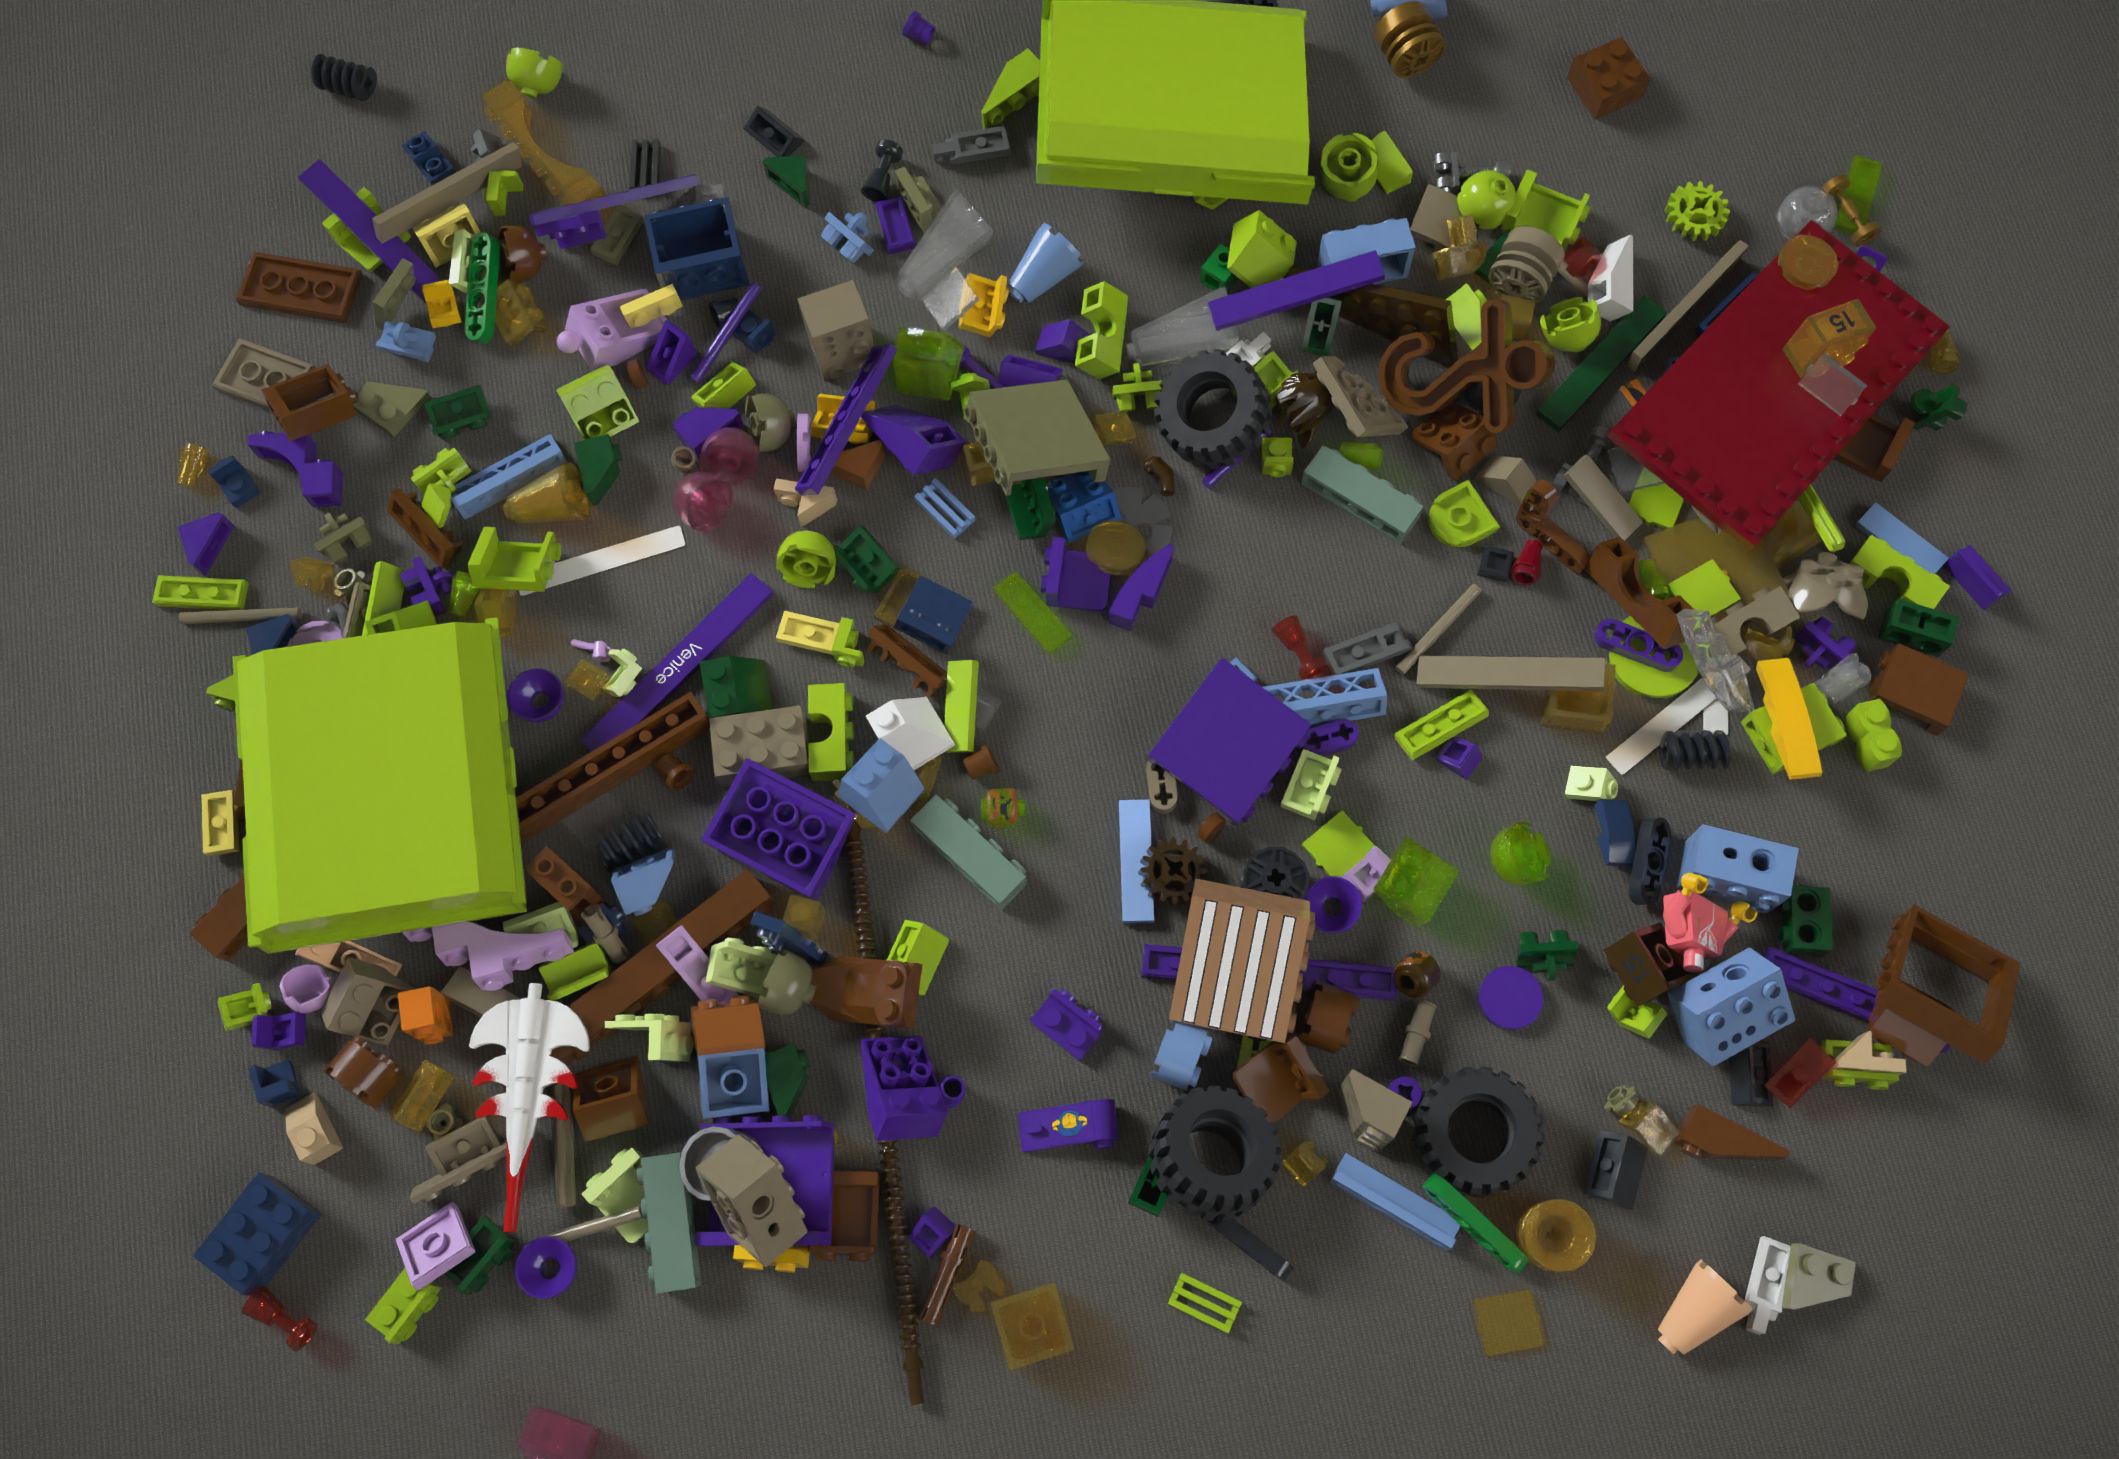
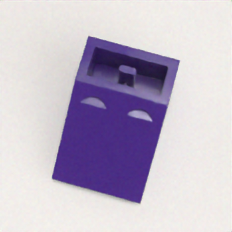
(915, 438)
(901, 1089)

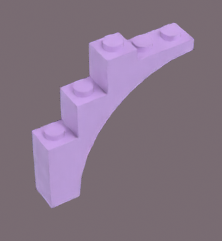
(491, 952)

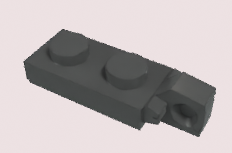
(973, 146)

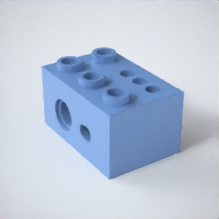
(1740, 867)
(1731, 1006)

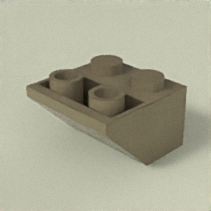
(364, 1002)

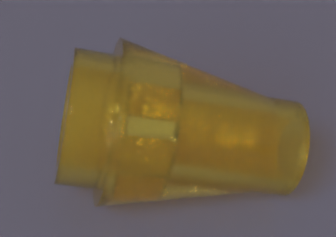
(1945, 355)
(192, 464)

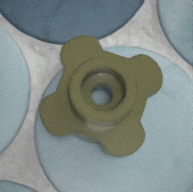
(345, 581)
(1622, 1100)
(444, 1113)

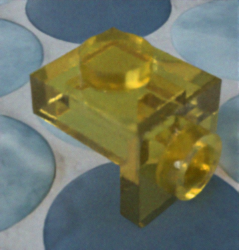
(1767, 647)

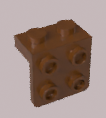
(1457, 437)
(1280, 1078)

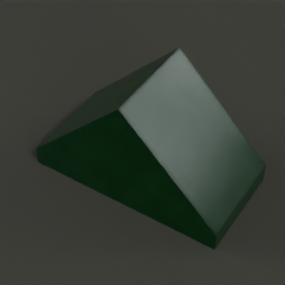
(790, 175)
(1321, 326)
(1146, 1192)

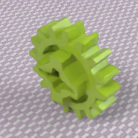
(1697, 211)

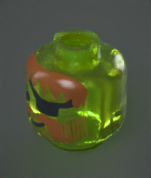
(1002, 808)

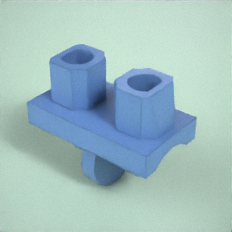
(837, 230)
(406, 341)

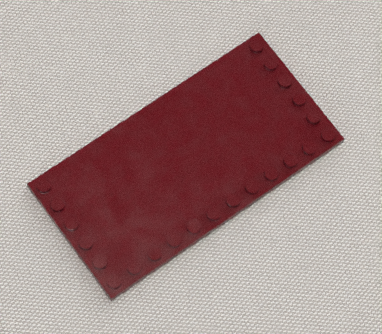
(1735, 423)

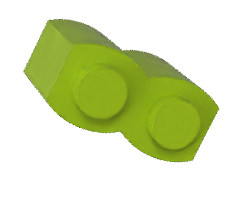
(1875, 741)

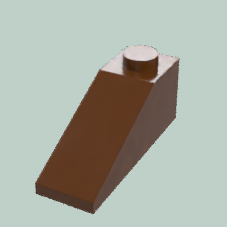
(1716, 1137)

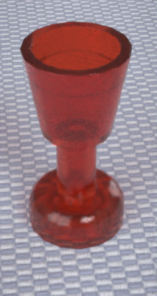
(1293, 638)
(269, 1310)

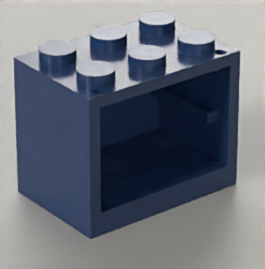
(697, 248)

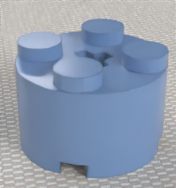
(1180, 1054)

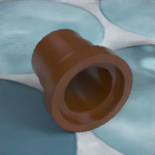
(981, 763)
(674, 772)

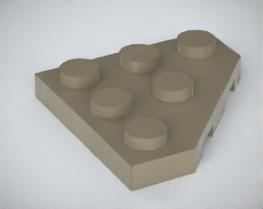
(1365, 412)

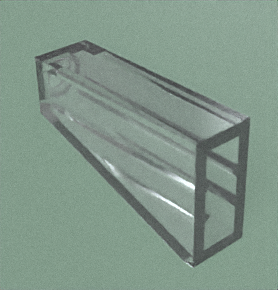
(947, 244)
(1180, 334)

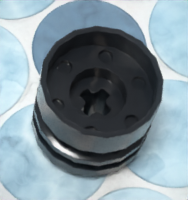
(1279, 863)

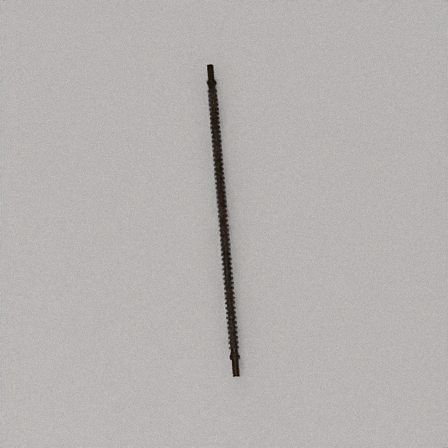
(912, 1358)

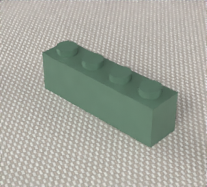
(1362, 494)
(969, 852)
(669, 1223)

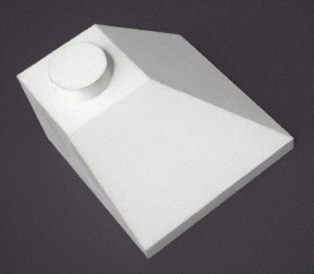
(911, 729)

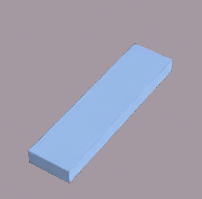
(1134, 842)

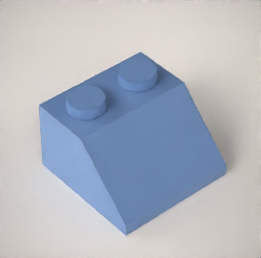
(881, 785)
(733, 1083)

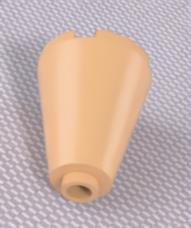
(1701, 1310)

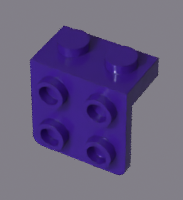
(1073, 579)

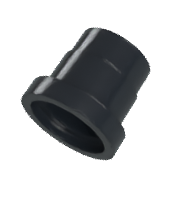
(722, 311)

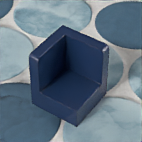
(274, 1083)

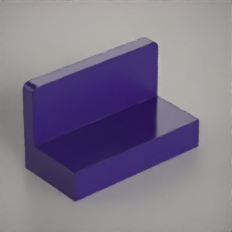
(1021, 371)
(1976, 577)

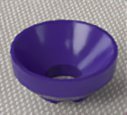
(530, 684)
(1341, 890)
(530, 1262)

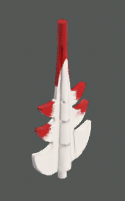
(529, 1033)

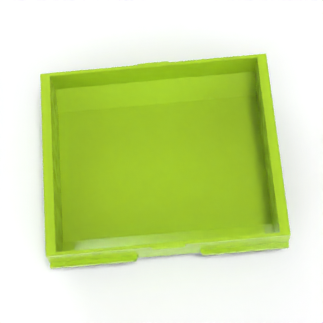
(1174, 99)
(377, 786)

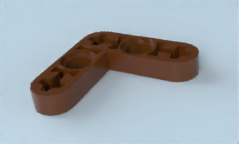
(1534, 519)

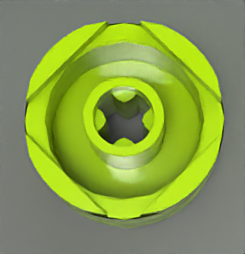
(1349, 166)

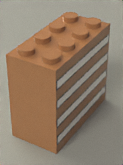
(1242, 961)

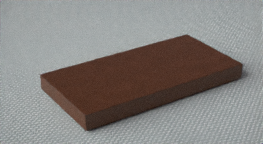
(299, 287)

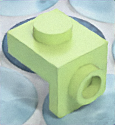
(623, 679)
(1590, 784)

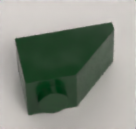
(598, 465)
(786, 1077)

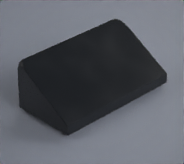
(772, 132)
(1748, 1075)

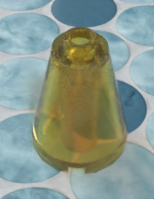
(549, 498)

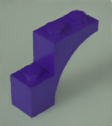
(319, 479)

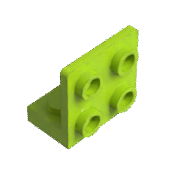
(349, 242)

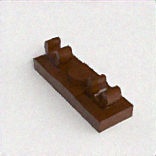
(422, 528)
(908, 658)

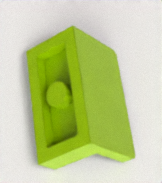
(919, 945)
(575, 970)

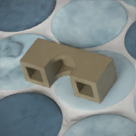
(1768, 611)

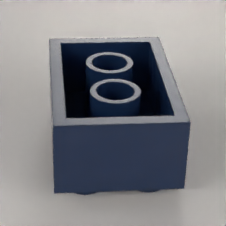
(257, 1234)

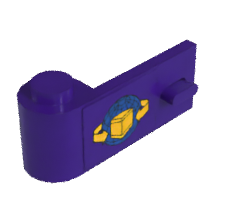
(1070, 1124)

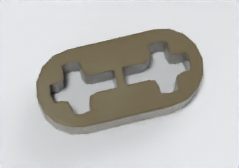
(1154, 786)

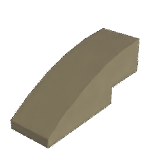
(467, 994)

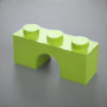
(1102, 351)
(1884, 562)
(832, 756)

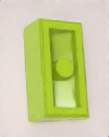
(1392, 169)
(725, 388)

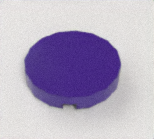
(1510, 998)

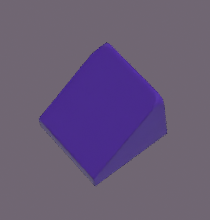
(1460, 756)
(932, 1232)

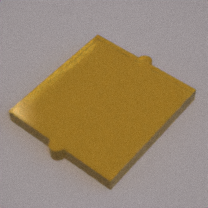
(1508, 1322)

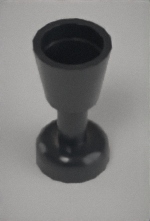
(877, 184)

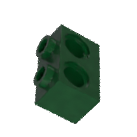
(1918, 627)
(1814, 922)

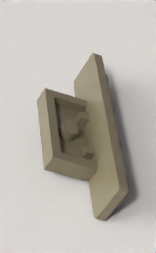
(459, 1156)

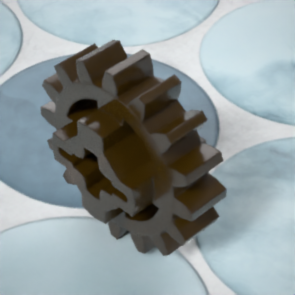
(1164, 863)

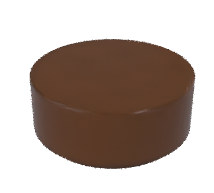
(637, 374)
(1211, 828)

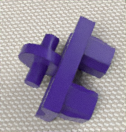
(420, 576)
(1821, 647)

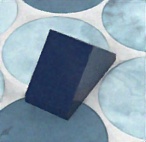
(272, 633)

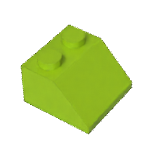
(1260, 250)

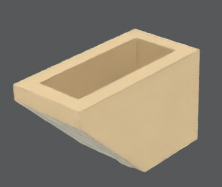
(311, 1130)

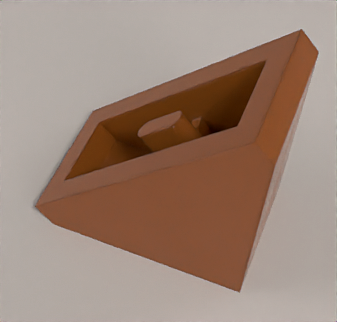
(860, 464)

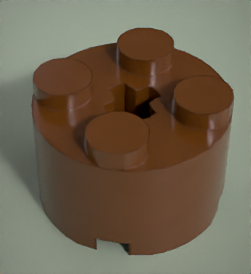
(1326, 1017)
(363, 1073)

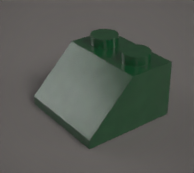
(735, 686)

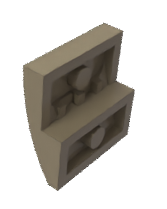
(1432, 217)

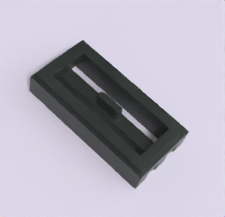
(645, 147)

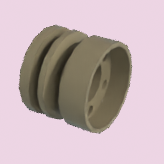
(1526, 264)

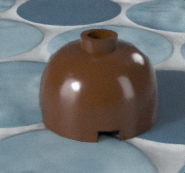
(520, 253)

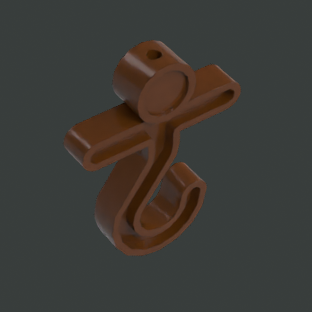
(1493, 363)

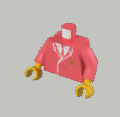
(1698, 925)

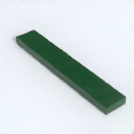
(1601, 363)

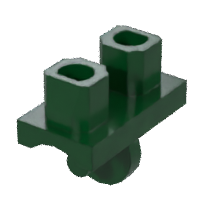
(1936, 407)
(1546, 956)

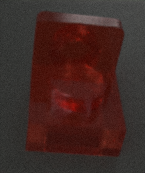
(1582, 257)

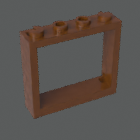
(1968, 952)

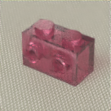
(557, 1436)

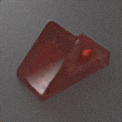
(1800, 1072)

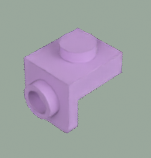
(1367, 872)

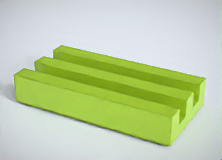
(1230, 1315)

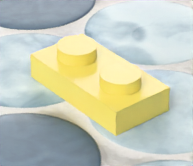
(651, 306)
(807, 632)
(219, 823)

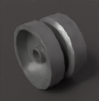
(698, 1149)

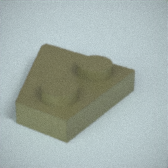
(393, 292)
(389, 404)
(1816, 1277)

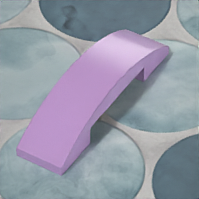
(692, 965)

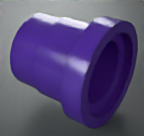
(918, 28)
(960, 1086)

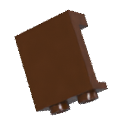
(1875, 447)
(1918, 686)
(563, 883)
(853, 1217)

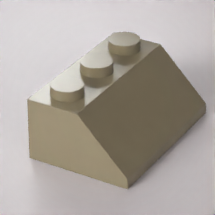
(1372, 1110)

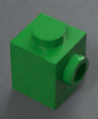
(1215, 272)

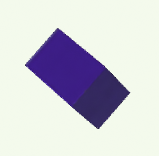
(1060, 340)
(671, 353)
(204, 540)

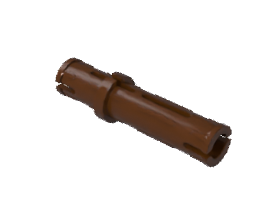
(947, 1274)

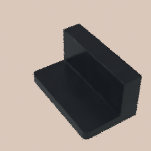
(1616, 1169)

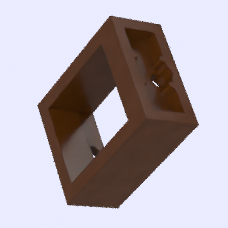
(307, 388)

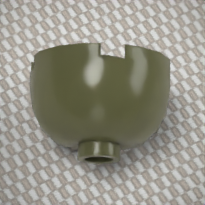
(769, 421)
(787, 984)

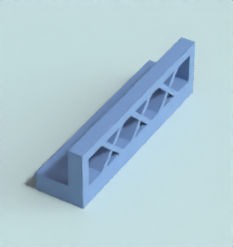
(508, 481)
(1328, 707)
(1395, 1202)

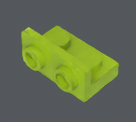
(401, 1308)

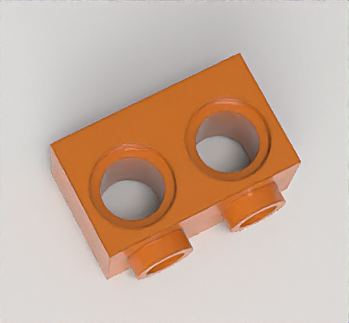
(425, 1015)

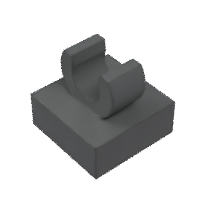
(485, 143)

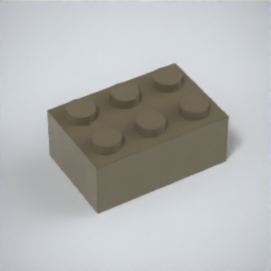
(767, 737)

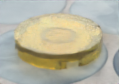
(1808, 262)
(1115, 547)

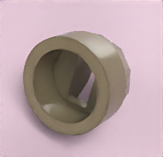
(683, 454)

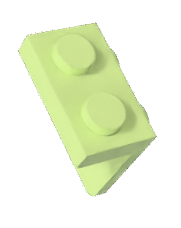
(667, 1036)
(619, 1191)

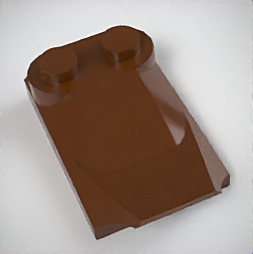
(868, 991)

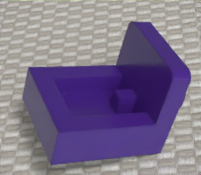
(278, 1031)

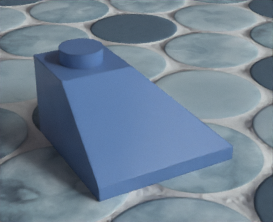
(642, 880)

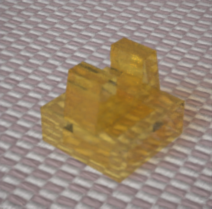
(311, 568)
(587, 680)
(1304, 1163)

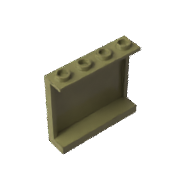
(1035, 432)

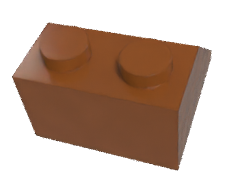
(726, 1026)

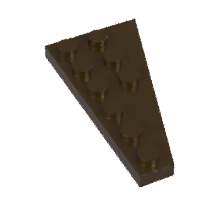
(1400, 313)

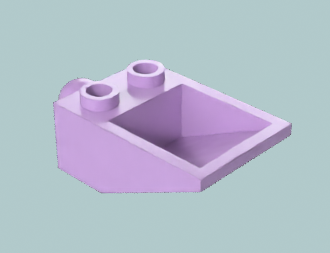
(603, 333)

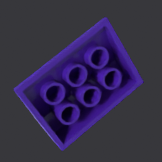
(780, 829)

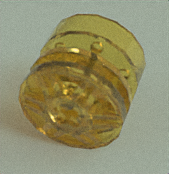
(1575, 1231)

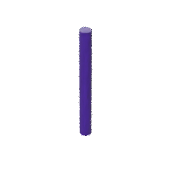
(726, 332)

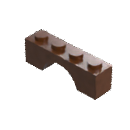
(1616, 570)

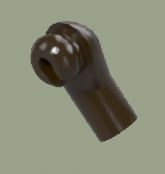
(1163, 471)

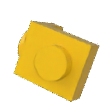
(441, 304)

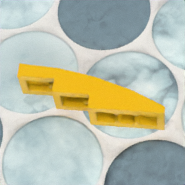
(1789, 718)

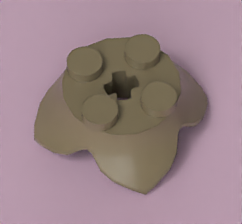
(1827, 580)

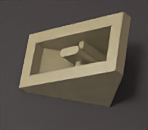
(1507, 477)

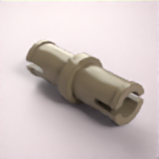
(605, 933)
(1417, 1033)

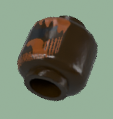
(1416, 974)

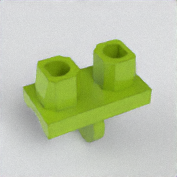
(1125, 393)
(443, 471)

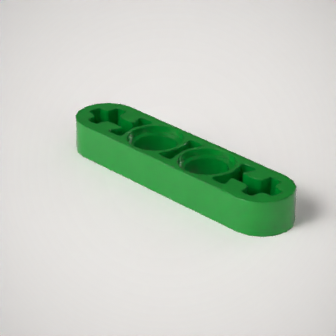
(482, 248)
(1475, 1223)

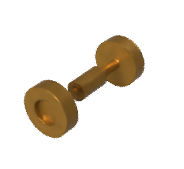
(1865, 232)

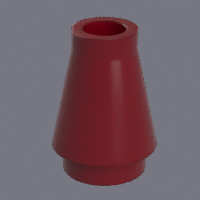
(1528, 564)

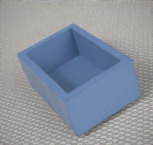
(1390, 240)

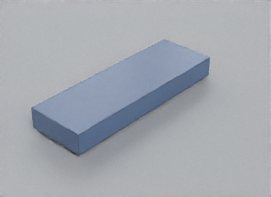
(1901, 538)

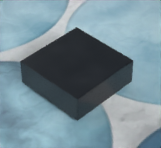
(1495, 563)

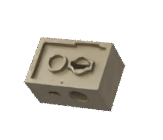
(837, 329)
(752, 1199)

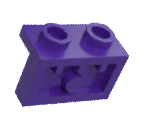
(574, 229)
(1068, 1024)

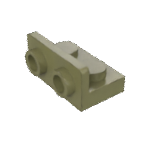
(917, 198)

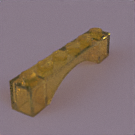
(511, 111)

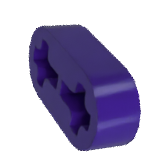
(1331, 744)

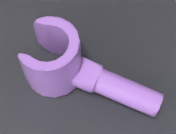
(599, 649)

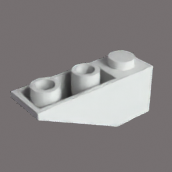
(1613, 280)

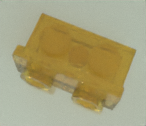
(517, 312)
(421, 1096)

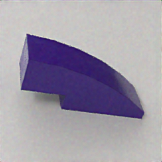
(1141, 589)

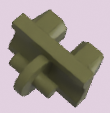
(354, 530)

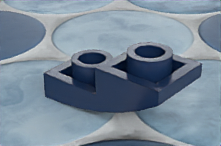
(428, 158)
(1618, 837)

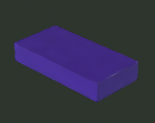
(895, 225)

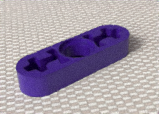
(1619, 629)

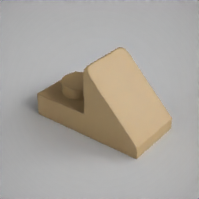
(810, 505)
(1859, 1057)

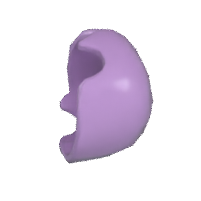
(306, 988)

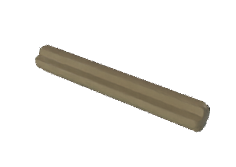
(564, 1149)

